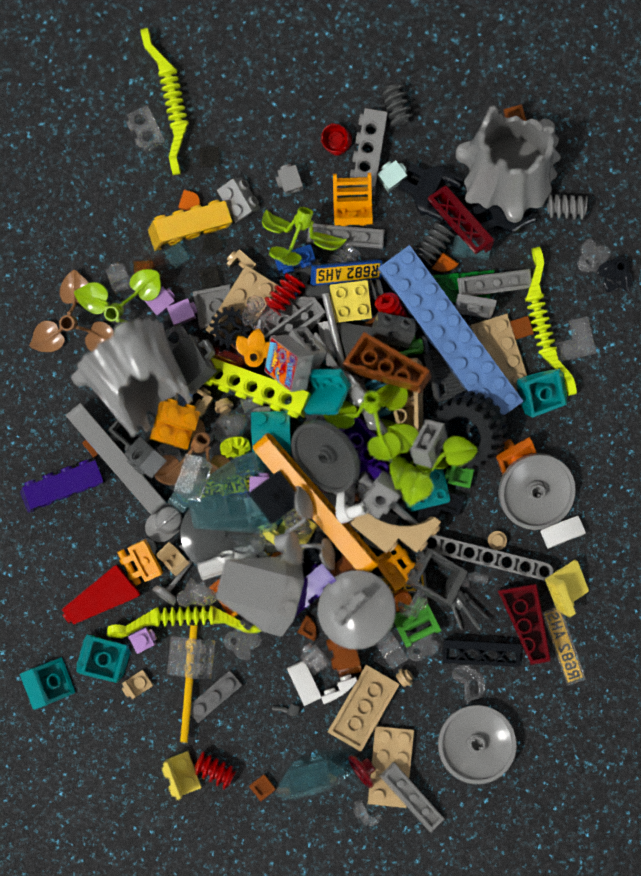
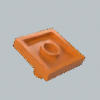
(514, 452)

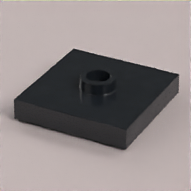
(274, 497)

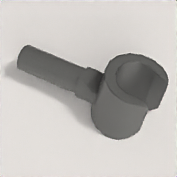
(293, 709)

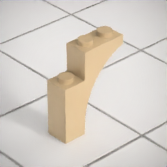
(386, 535)

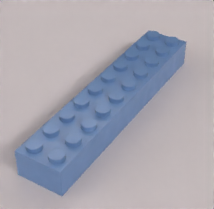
(447, 329)

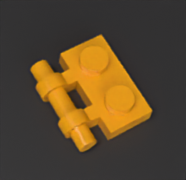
(144, 559)
(391, 569)

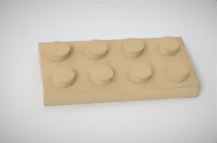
(247, 284)
(500, 343)
(363, 708)
(389, 746)

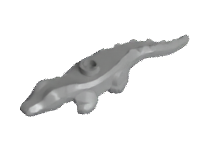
(356, 390)

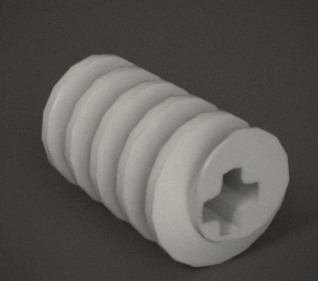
(567, 206)

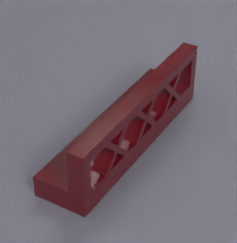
(463, 217)

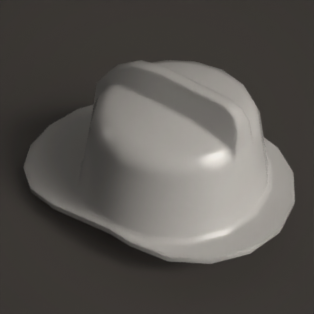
(164, 523)

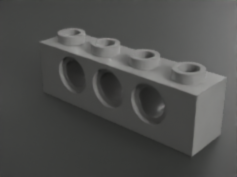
(374, 119)

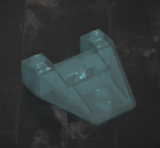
(226, 499)

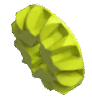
(240, 443)

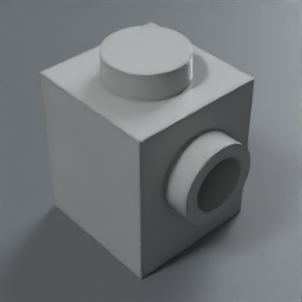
(289, 179)

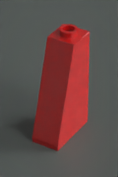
(104, 594)

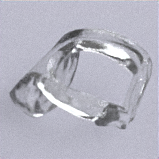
(464, 675)

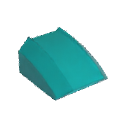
(542, 392)
(102, 659)

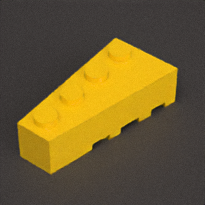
(189, 223)

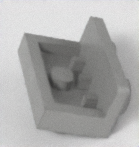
(239, 198)

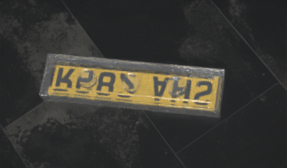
(563, 646)

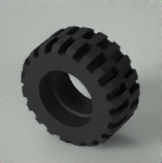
(486, 418)

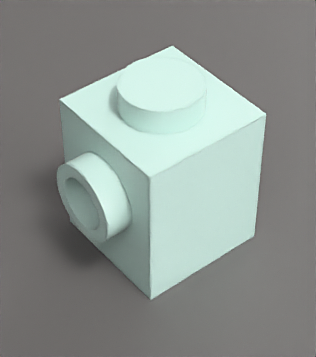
(392, 175)

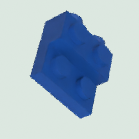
(307, 259)

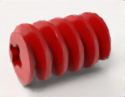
(284, 293)
(390, 304)
(214, 770)

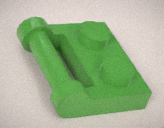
(406, 624)

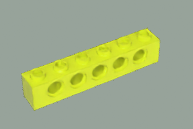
(264, 386)

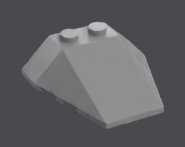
(262, 591)

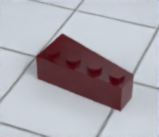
(526, 615)

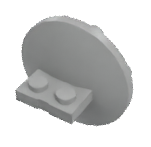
(356, 610)

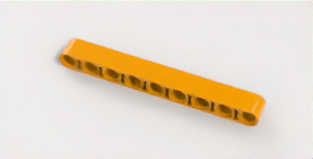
(324, 512)

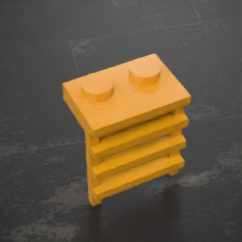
(352, 209)

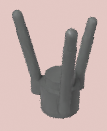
(460, 602)

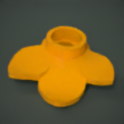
(253, 345)

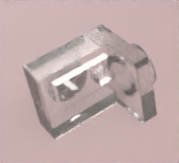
(417, 604)
(361, 812)

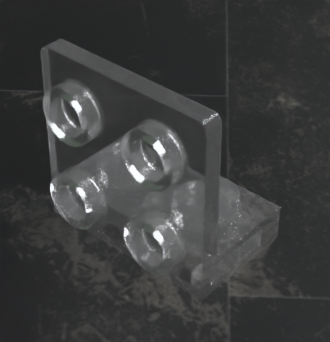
(191, 657)

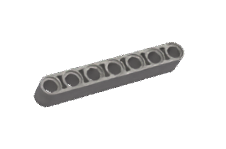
(115, 458)
(496, 560)

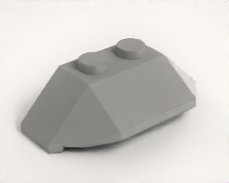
(301, 313)

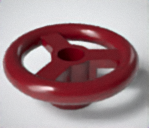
(363, 770)

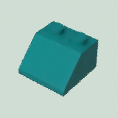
(274, 423)
(47, 683)

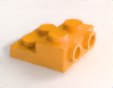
(174, 424)

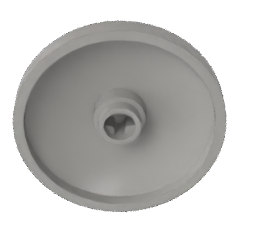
(536, 491)
(477, 744)

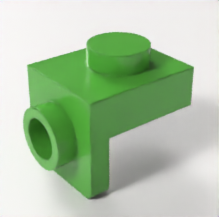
(459, 476)

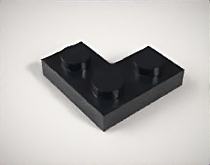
(453, 507)

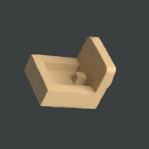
(172, 558)

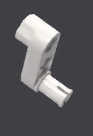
(345, 507)

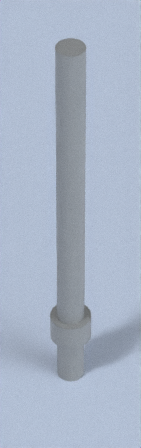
(334, 331)

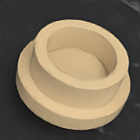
(223, 406)
(497, 540)
(404, 677)

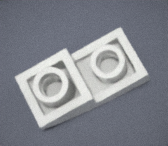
(562, 532)
(304, 683)
(344, 685)

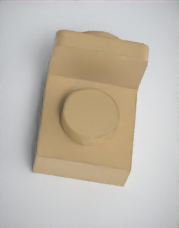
(242, 258)
(203, 405)
(136, 684)

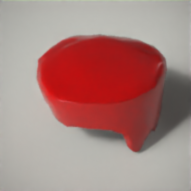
(336, 139)

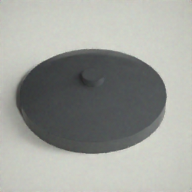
(325, 456)
(204, 544)

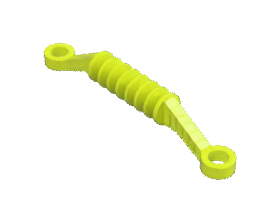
(179, 126)
(534, 295)
(154, 617)

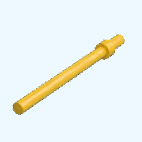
(187, 696)

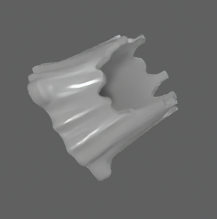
(510, 163)
(133, 373)

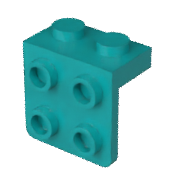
(329, 392)
(439, 493)

